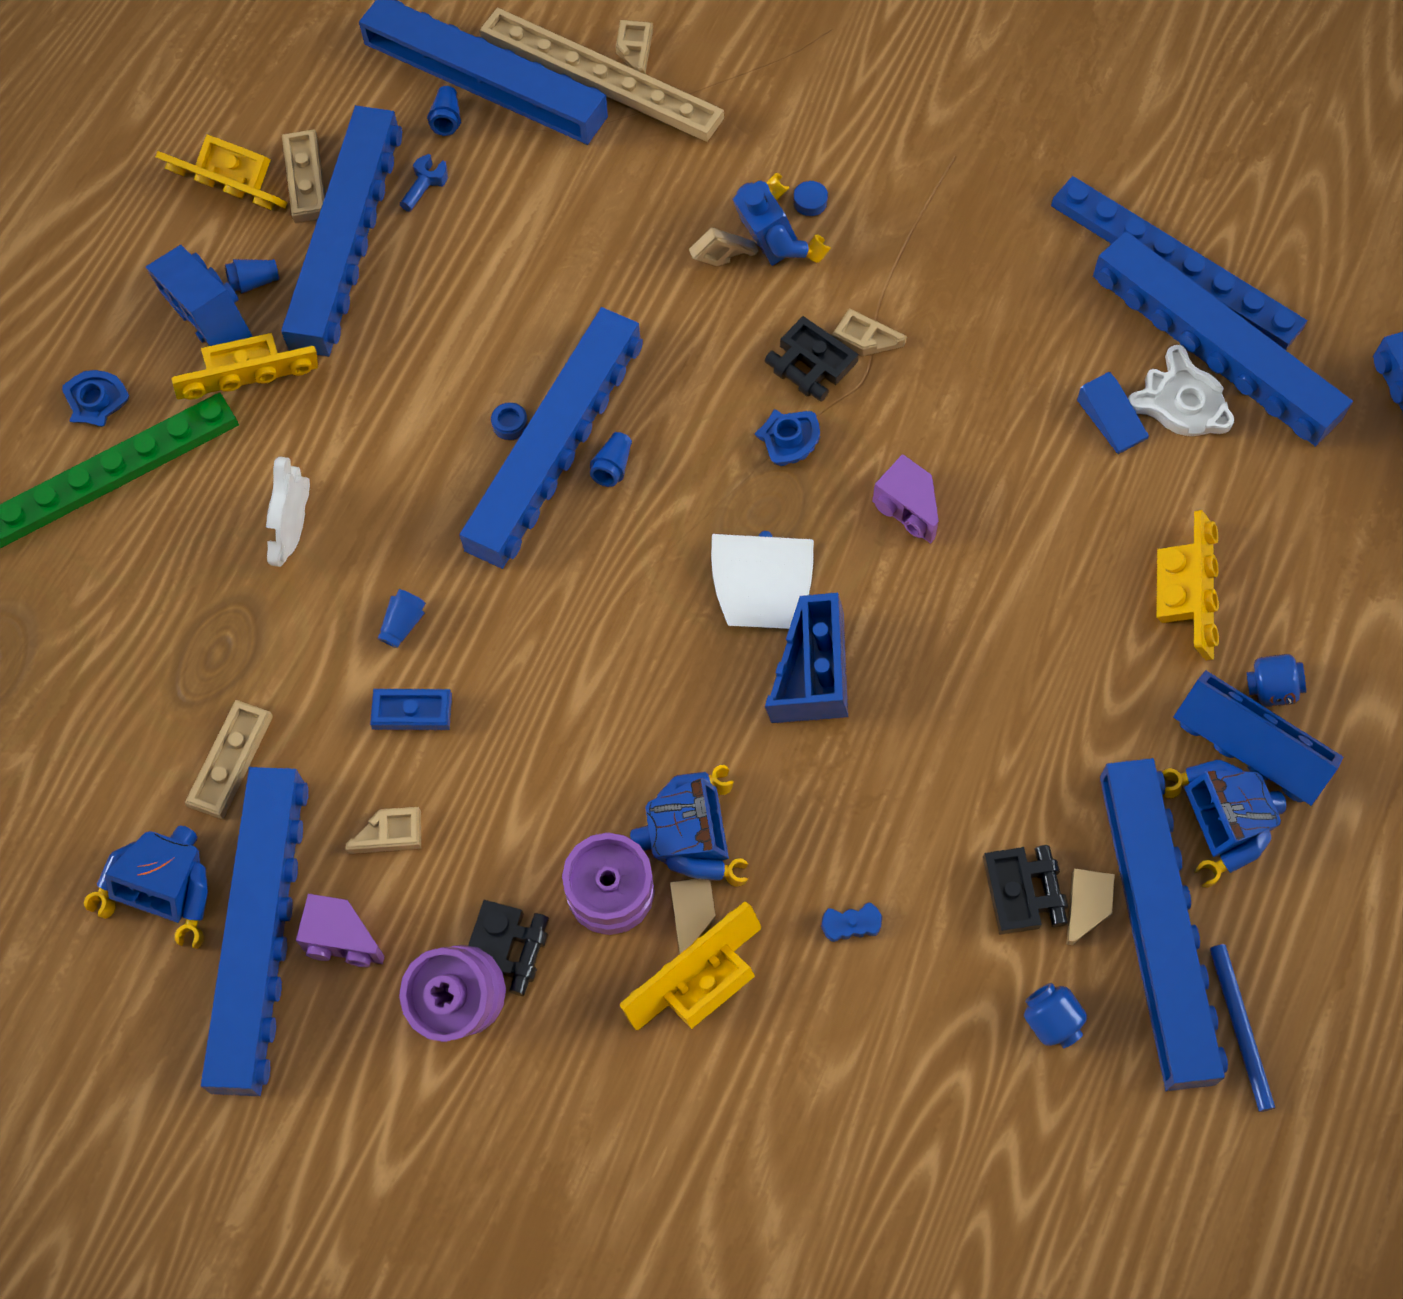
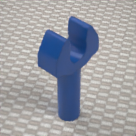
(425, 179)

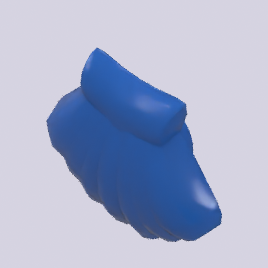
(94, 396)
(789, 436)

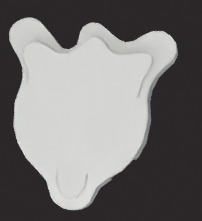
(1183, 398)
(286, 510)

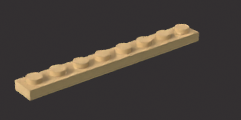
(603, 73)

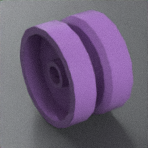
(604, 860)
(452, 992)

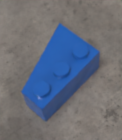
(199, 296)
(813, 665)

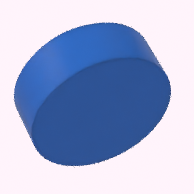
(810, 198)
(509, 421)

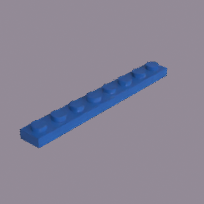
(1111, 220)

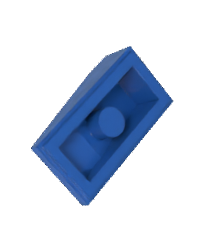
(1112, 412)

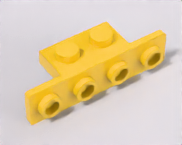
(229, 165)
(241, 364)
(1187, 584)
(699, 976)

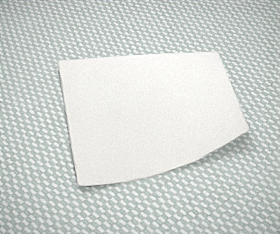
(760, 578)

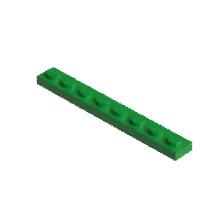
(114, 467)

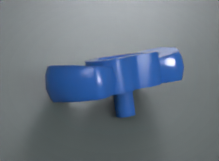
(851, 923)

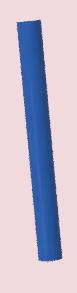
(1242, 1028)

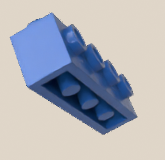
(1258, 738)

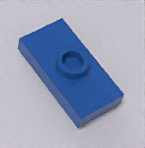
(411, 709)

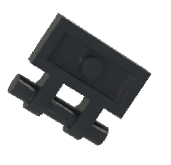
(818, 351)
(1013, 890)
(498, 930)

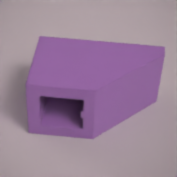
(908, 496)
(334, 929)

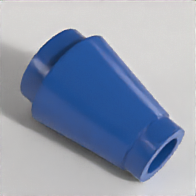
(444, 113)
(250, 274)
(611, 461)
(400, 617)

